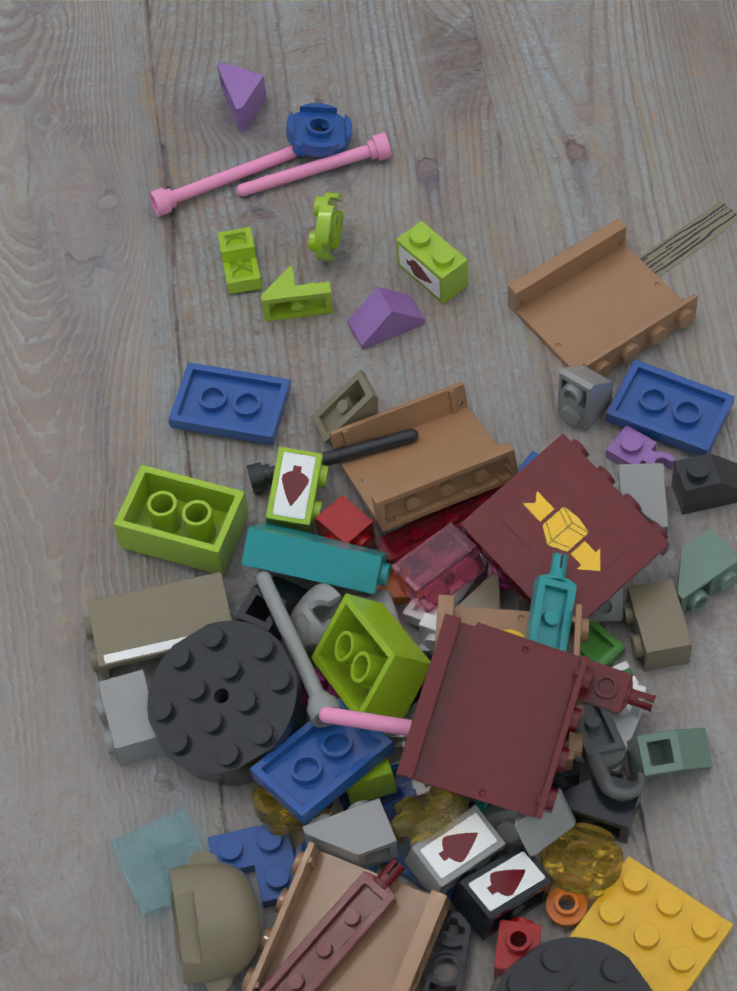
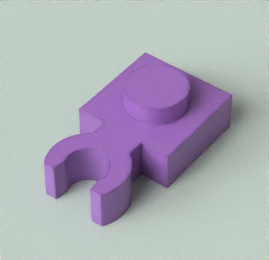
(636, 448)

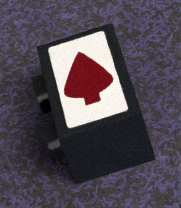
(501, 890)

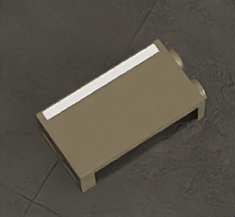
(152, 620)

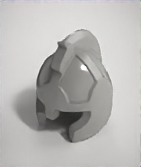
(314, 614)

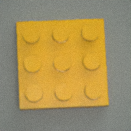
(656, 927)

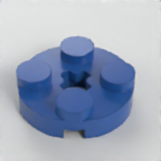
(306, 141)

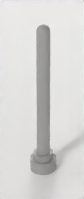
(317, 696)

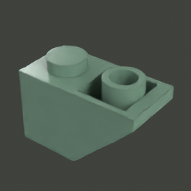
(705, 569)
(669, 752)

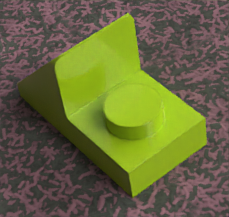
(289, 301)

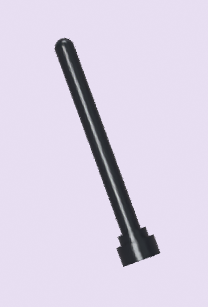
(262, 475)

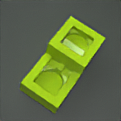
(239, 260)

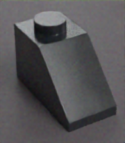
(704, 482)
(595, 808)

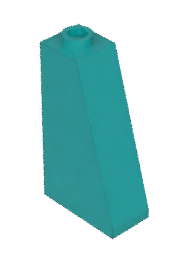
(315, 558)

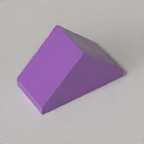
(243, 92)
(384, 316)

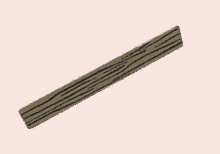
(689, 238)

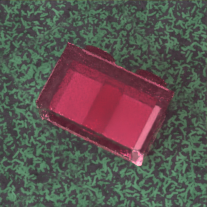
(438, 567)

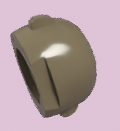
(213, 920)

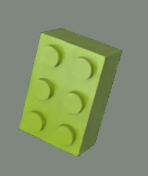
(181, 519)
(370, 659)

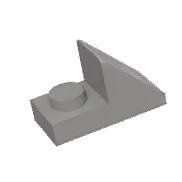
(532, 832)

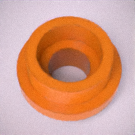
(563, 917)

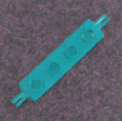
(552, 606)

